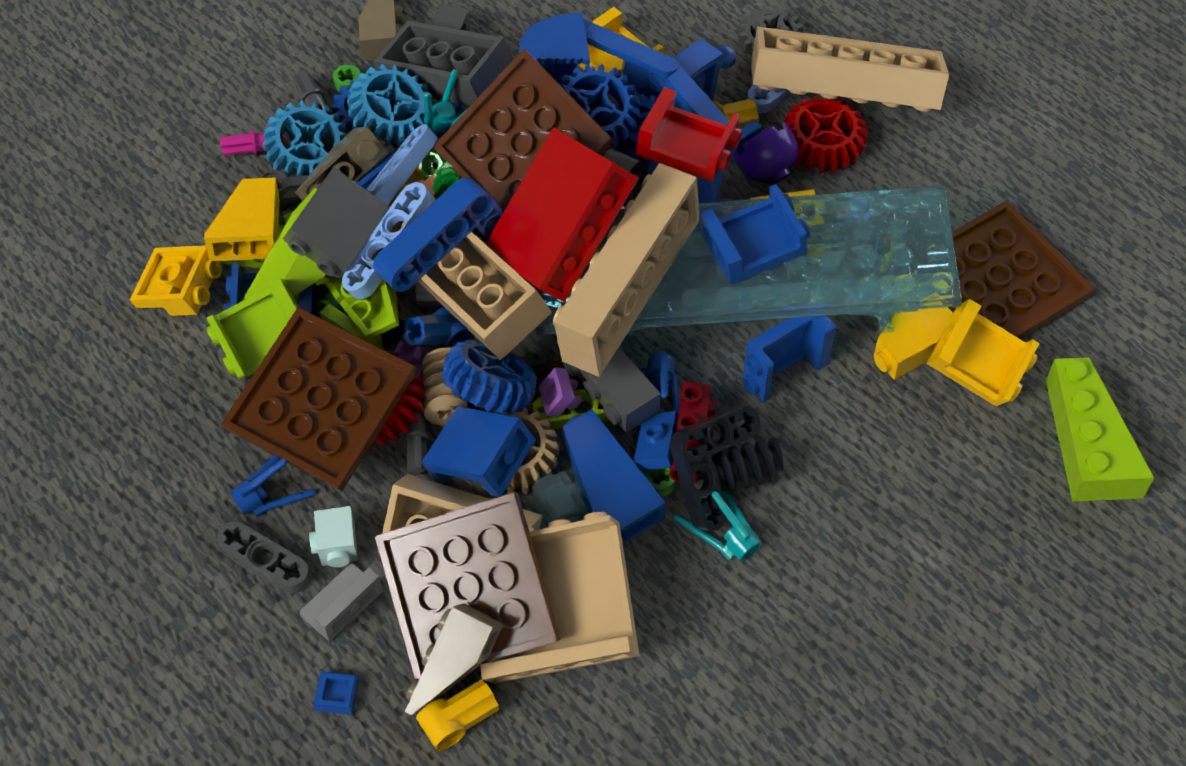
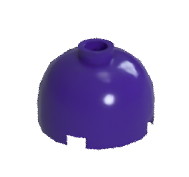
(769, 155)

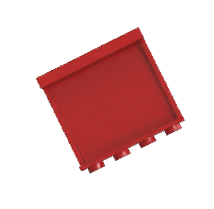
(560, 214)

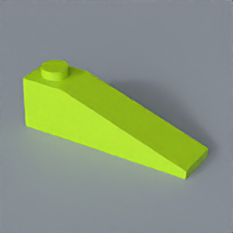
(285, 264)
(371, 315)

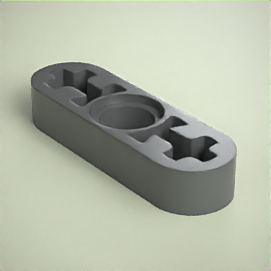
(257, 542)

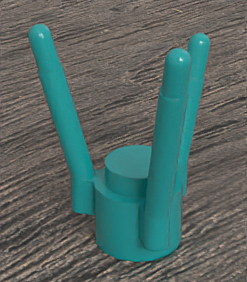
(443, 113)
(740, 538)

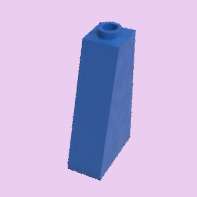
(610, 476)

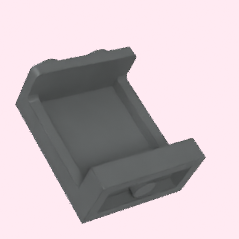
(335, 224)

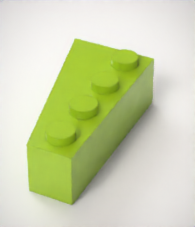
(1092, 436)

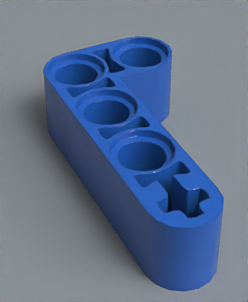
(436, 233)

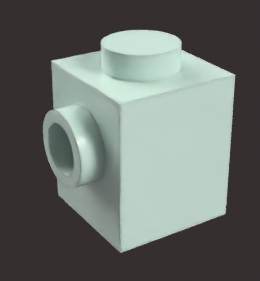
(334, 537)

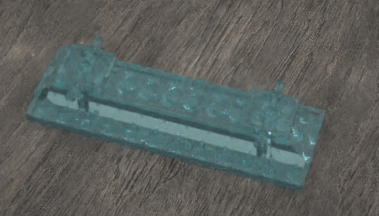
(863, 257)

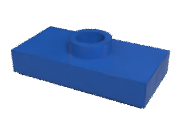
(654, 441)

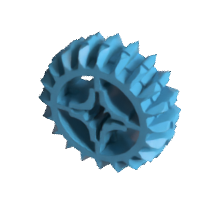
(371, 104)
(301, 125)

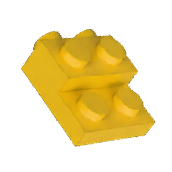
(176, 280)

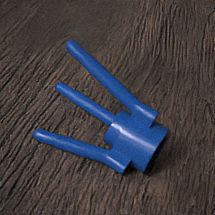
(662, 374)
(250, 493)

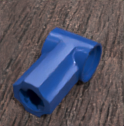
(435, 329)

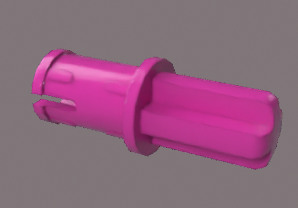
(243, 143)

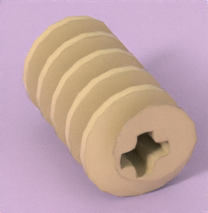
(440, 399)

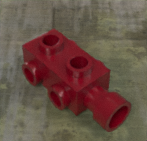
(694, 407)

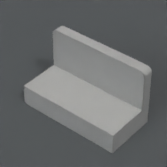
(342, 601)

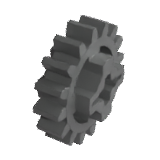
(767, 19)

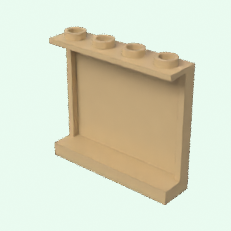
(588, 597)

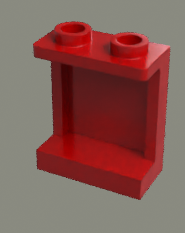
(686, 139)

